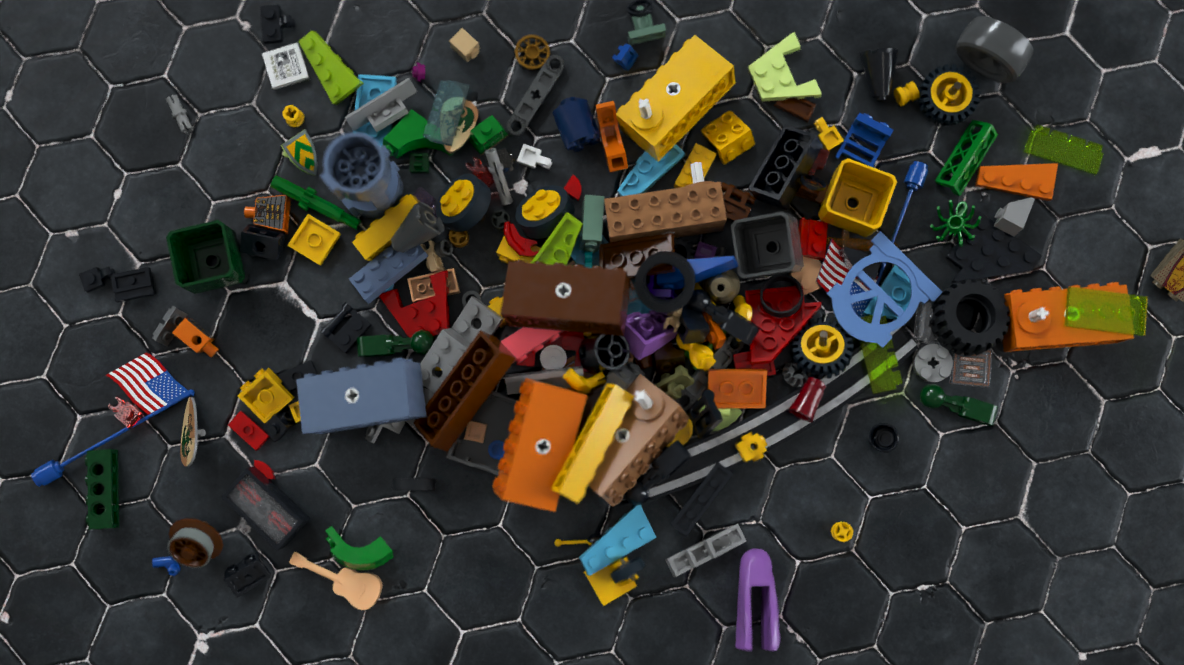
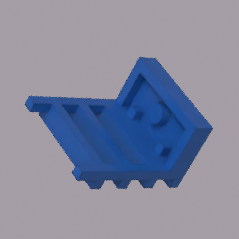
(869, 131)

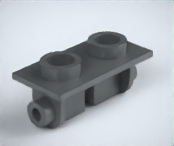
(163, 332)

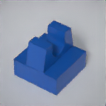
(625, 57)

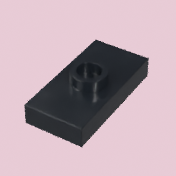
(289, 377)

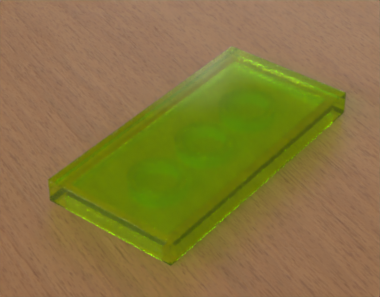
(1106, 311)

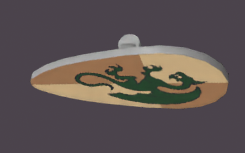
(190, 434)

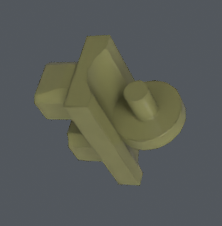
(674, 384)

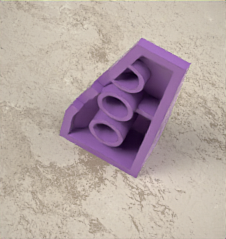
(646, 332)

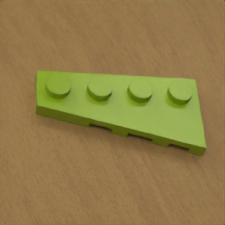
(560, 242)

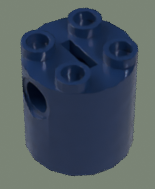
(576, 124)

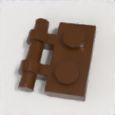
(734, 209)

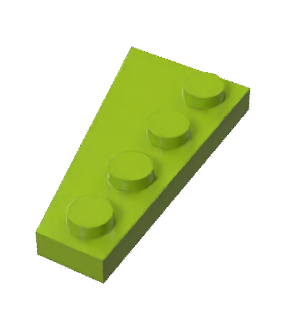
(332, 72)

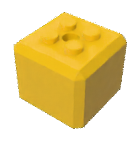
(868, 187)

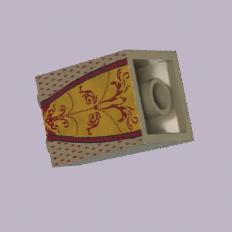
(1171, 272)

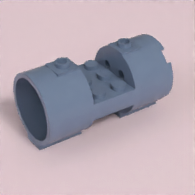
(362, 175)

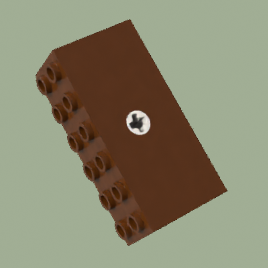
(566, 297)

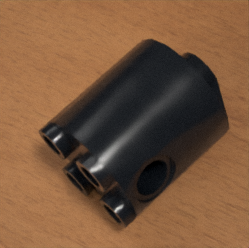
(603, 352)

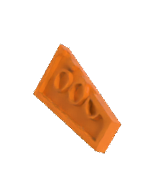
(1024, 180)

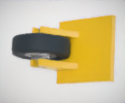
(615, 579)

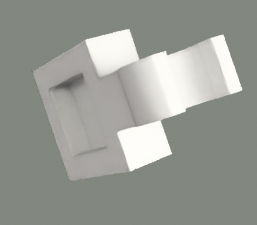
(531, 157)

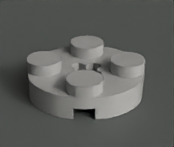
(943, 366)

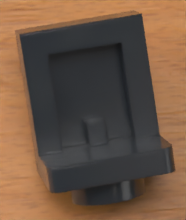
(279, 424)

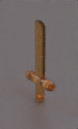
(854, 243)

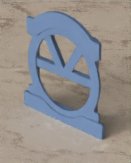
(921, 291)

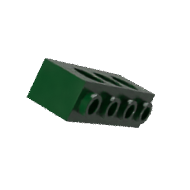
(110, 497)

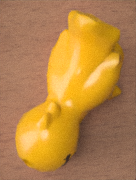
(699, 354)

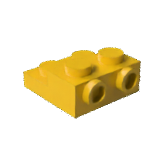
(265, 394)

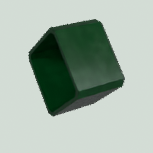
(194, 246)

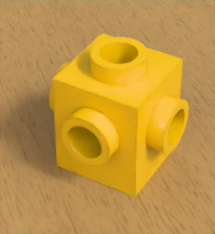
(744, 447)

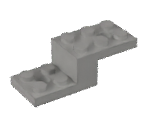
(455, 340)

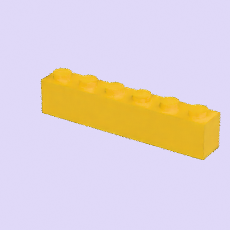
(592, 443)

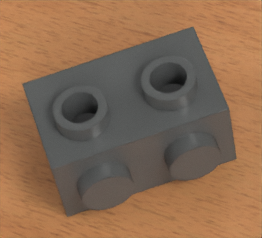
(624, 376)

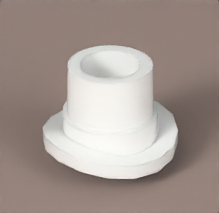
(553, 357)

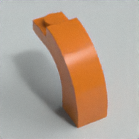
(611, 137)

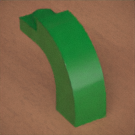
(360, 558)

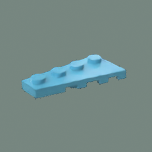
(649, 171)

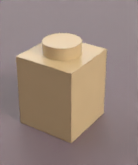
(464, 45)

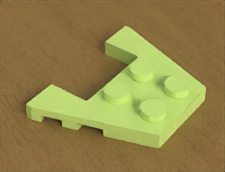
(773, 75)

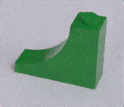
(409, 136)

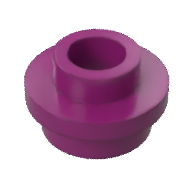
(418, 71)

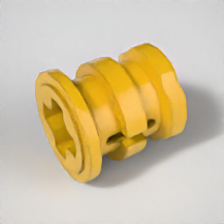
(298, 116)

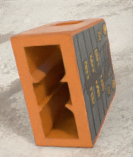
(270, 212)
(189, 331)

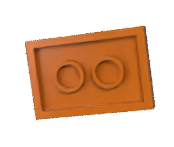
(738, 387)

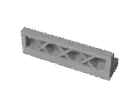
(551, 376)

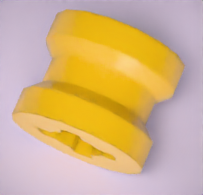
(845, 532)

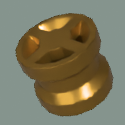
(458, 235)

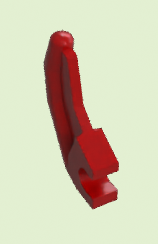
(519, 244)

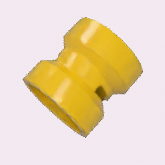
(906, 93)

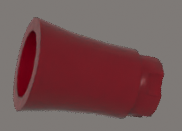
(808, 400)

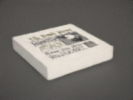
(285, 66)

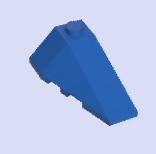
(703, 269)

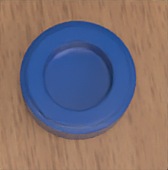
(496, 449)

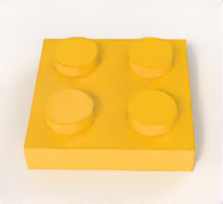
(314, 239)

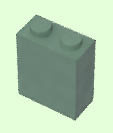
(592, 222)

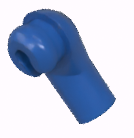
(169, 563)

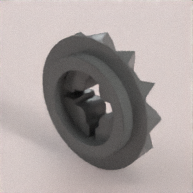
(794, 380)

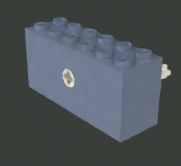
(361, 396)

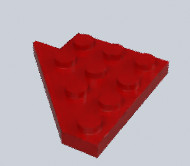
(775, 331)

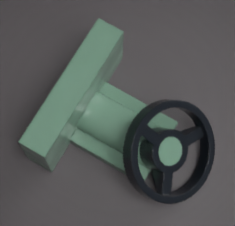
(643, 23)

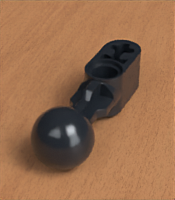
(727, 319)
(661, 469)

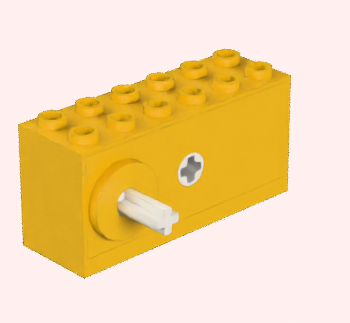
(676, 97)

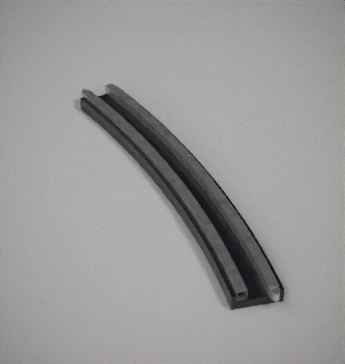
(775, 421)

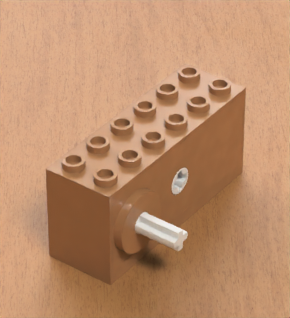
(678, 211)
(638, 441)

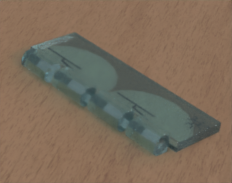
(446, 112)

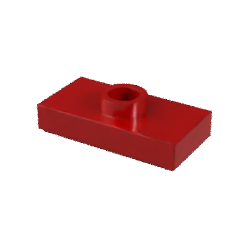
(248, 430)

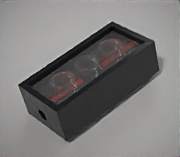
(265, 508)

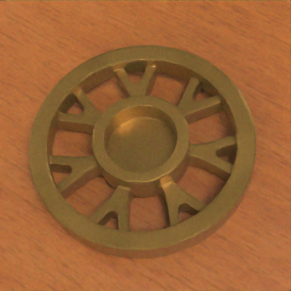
(532, 52)

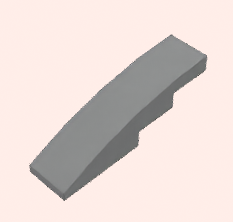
(705, 550)

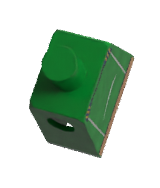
(487, 134)

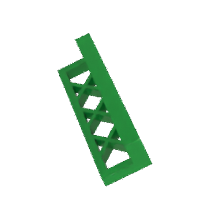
(971, 157)

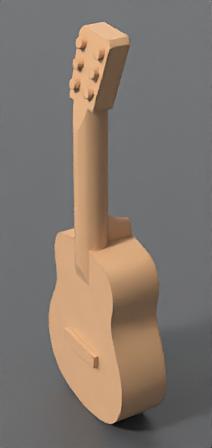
(359, 588)

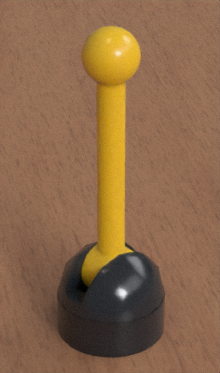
(590, 541)

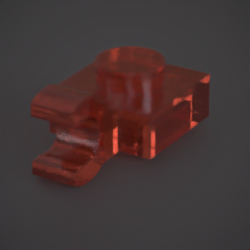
(820, 161)

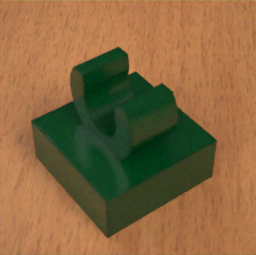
(419, 163)

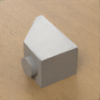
(1013, 216)

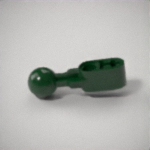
(388, 344)
(933, 396)

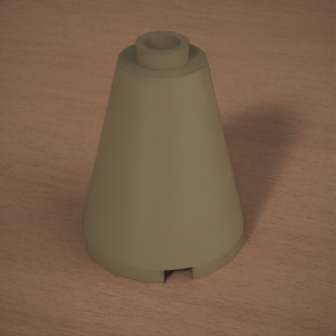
(731, 283)

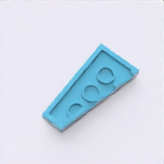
(621, 539)

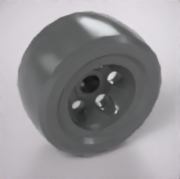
(994, 49)

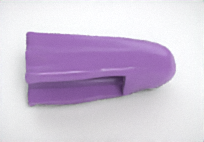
(757, 572)

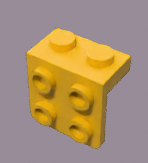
(729, 136)

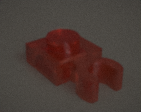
(480, 171)
(126, 412)

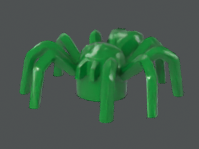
(955, 223)

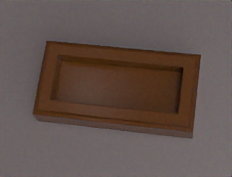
(797, 107)

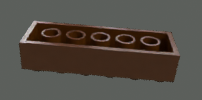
(464, 390)

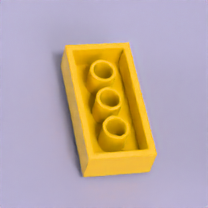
(698, 154)

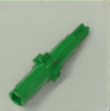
(309, 199)

